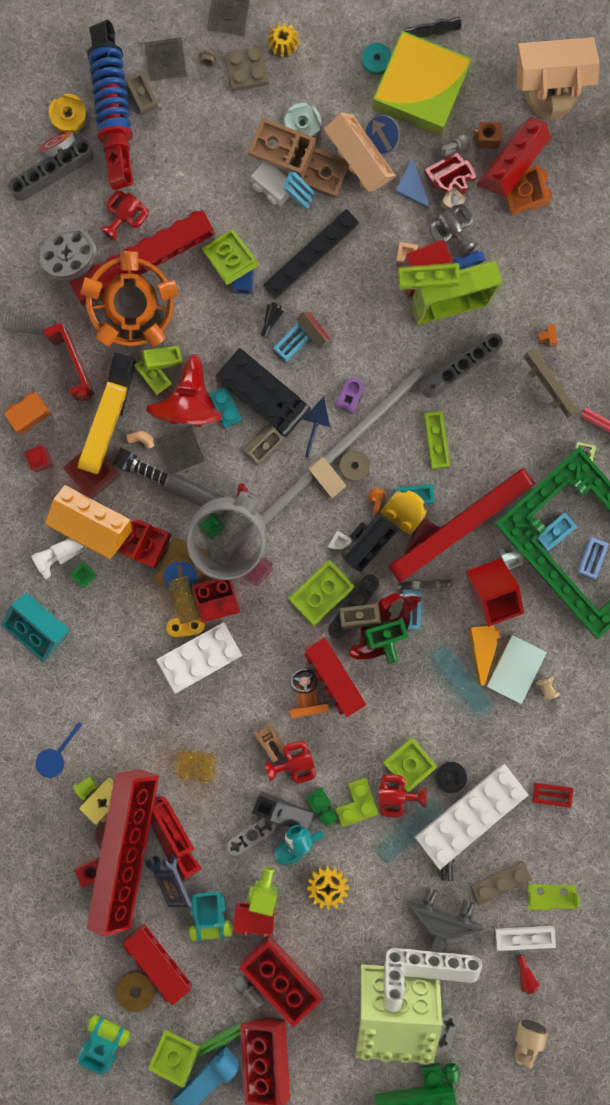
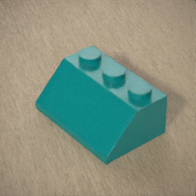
(34, 626)

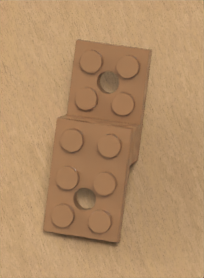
(298, 154)

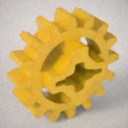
(320, 887)

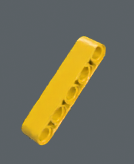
(102, 428)

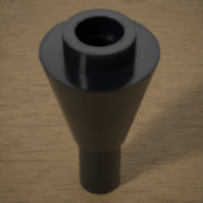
(272, 314)

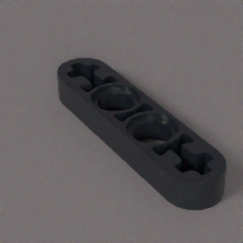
(350, 602)

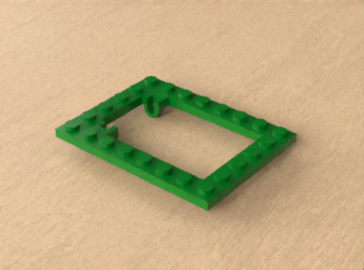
(517, 525)

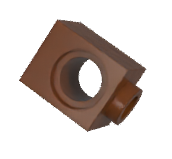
(493, 129)

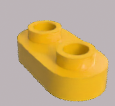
(184, 629)

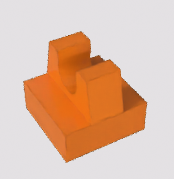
(549, 336)

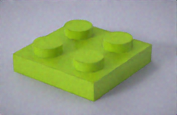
(410, 763)
(174, 1058)

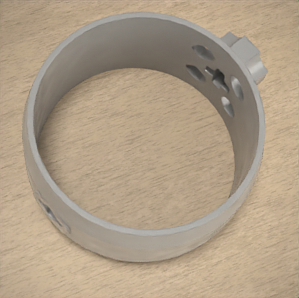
(243, 504)

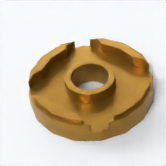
(129, 1001)

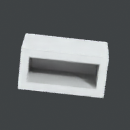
(270, 182)

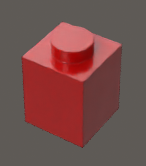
(39, 458)

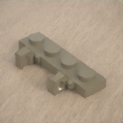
(554, 388)

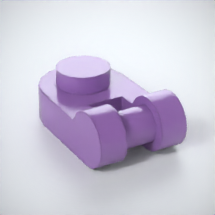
(353, 389)

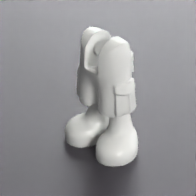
(59, 552)

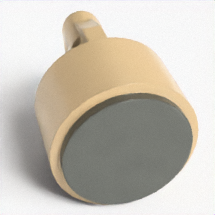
(530, 1039)

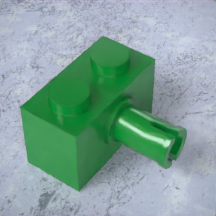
(385, 637)

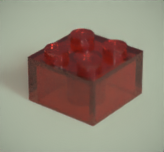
(92, 483)

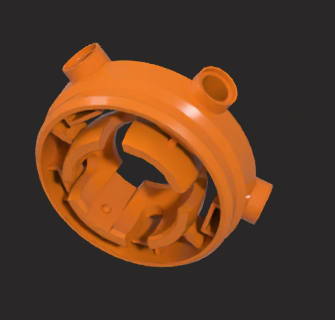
(107, 333)

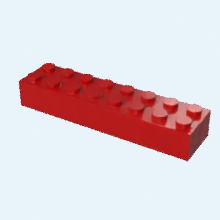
(122, 852)

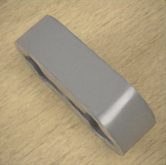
(449, 1033)

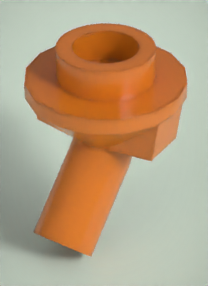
(377, 497)

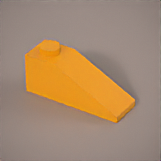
(483, 646)

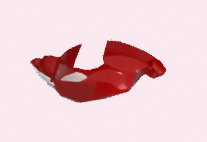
(392, 609)

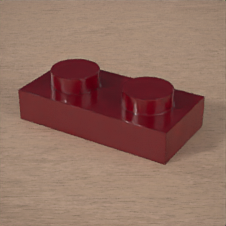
(421, 533)

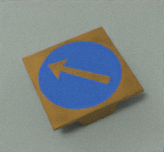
(177, 568)

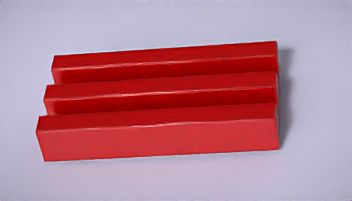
(536, 792)

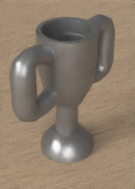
(453, 227)

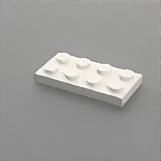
(198, 658)

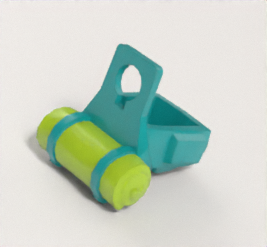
(209, 917)
(104, 1039)

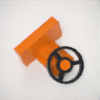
(306, 695)

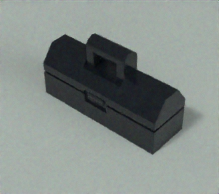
(370, 542)

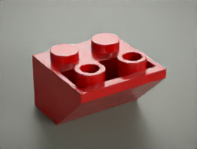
(216, 599)

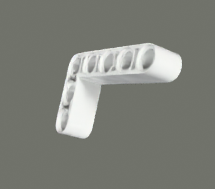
(423, 969)

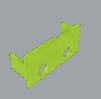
(552, 898)

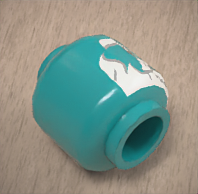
(298, 840)

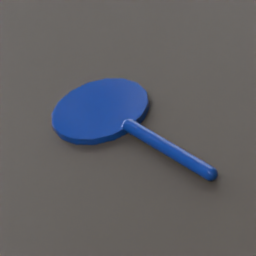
(51, 762)

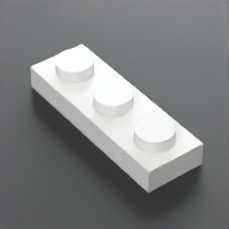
(525, 938)

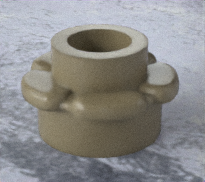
(207, 55)

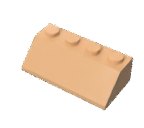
(359, 152)

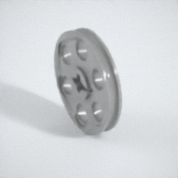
(73, 258)

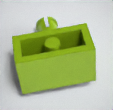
(263, 894)

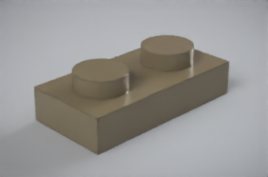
(141, 92)

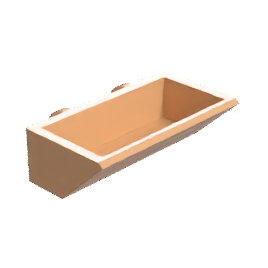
(557, 65)

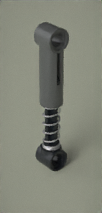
(173, 483)

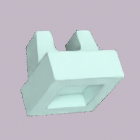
(512, 559)

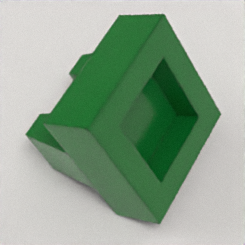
(211, 526)

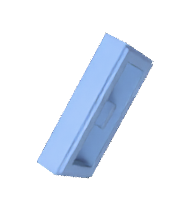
(587, 551)

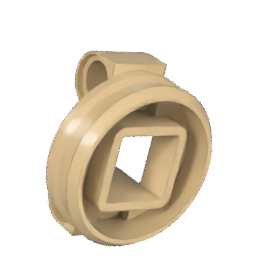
(554, 107)

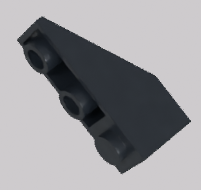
(281, 811)

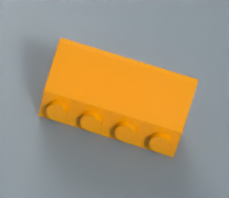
(88, 522)

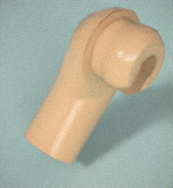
(143, 437)

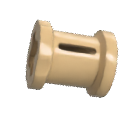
(548, 688)

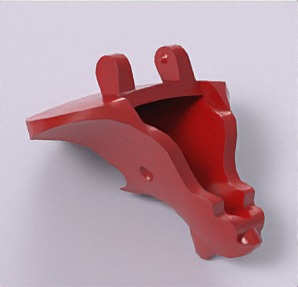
(189, 400)

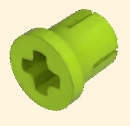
(85, 788)

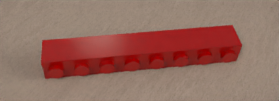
(155, 250)

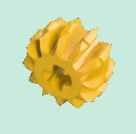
(283, 40)

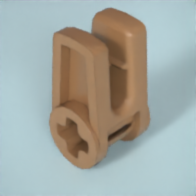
(267, 735)

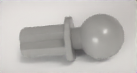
(456, 145)
(242, 984)

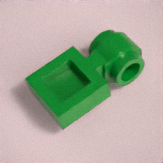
(319, 802)
(434, 1075)

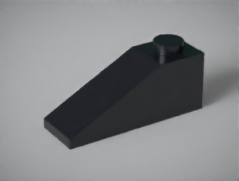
(122, 372)

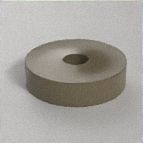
(354, 457)

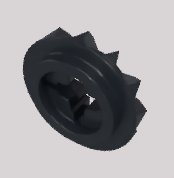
(451, 767)

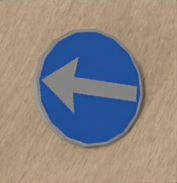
(383, 133)

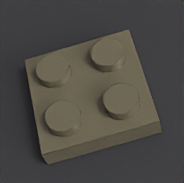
(247, 68)

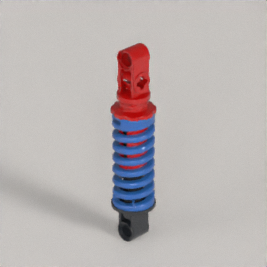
(111, 103)

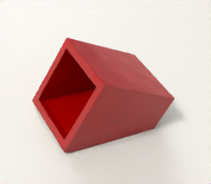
(495, 592)

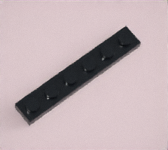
(311, 254)

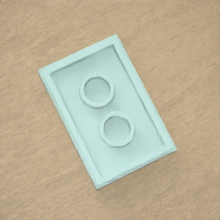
(516, 669)

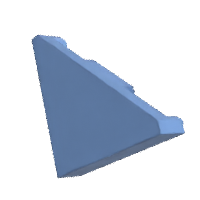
(411, 186)

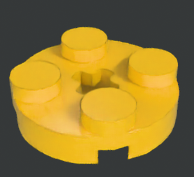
(64, 104)

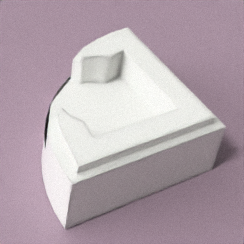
(339, 541)

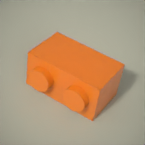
(27, 412)

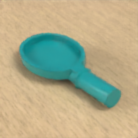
(283, 855)

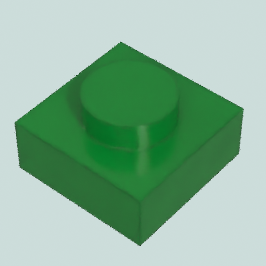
(83, 574)

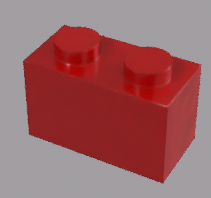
(252, 922)

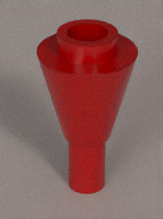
(528, 981)

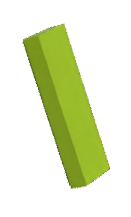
(428, 276)
(436, 440)

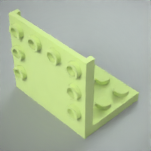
(401, 1035)

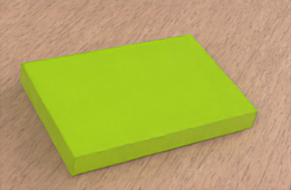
(230, 257)
(321, 593)

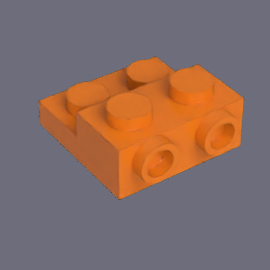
(530, 191)

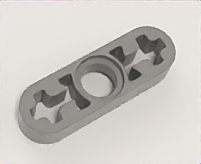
(242, 848)

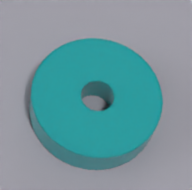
(376, 50)

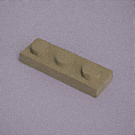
(501, 882)

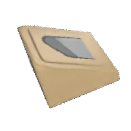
(452, 199)

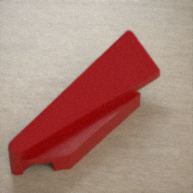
(173, 838)

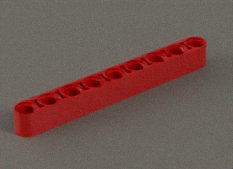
(461, 525)

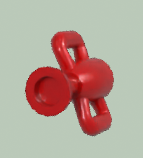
(126, 210)
(295, 763)
(396, 796)

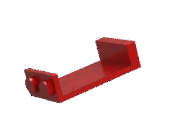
(58, 334)

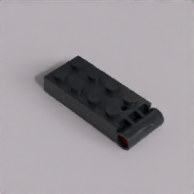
(262, 392)

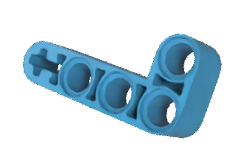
(220, 1068)

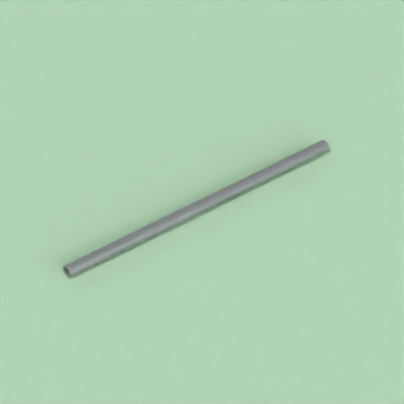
(330, 457)

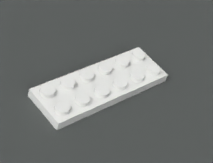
(471, 816)

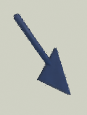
(318, 416)

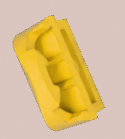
(405, 510)

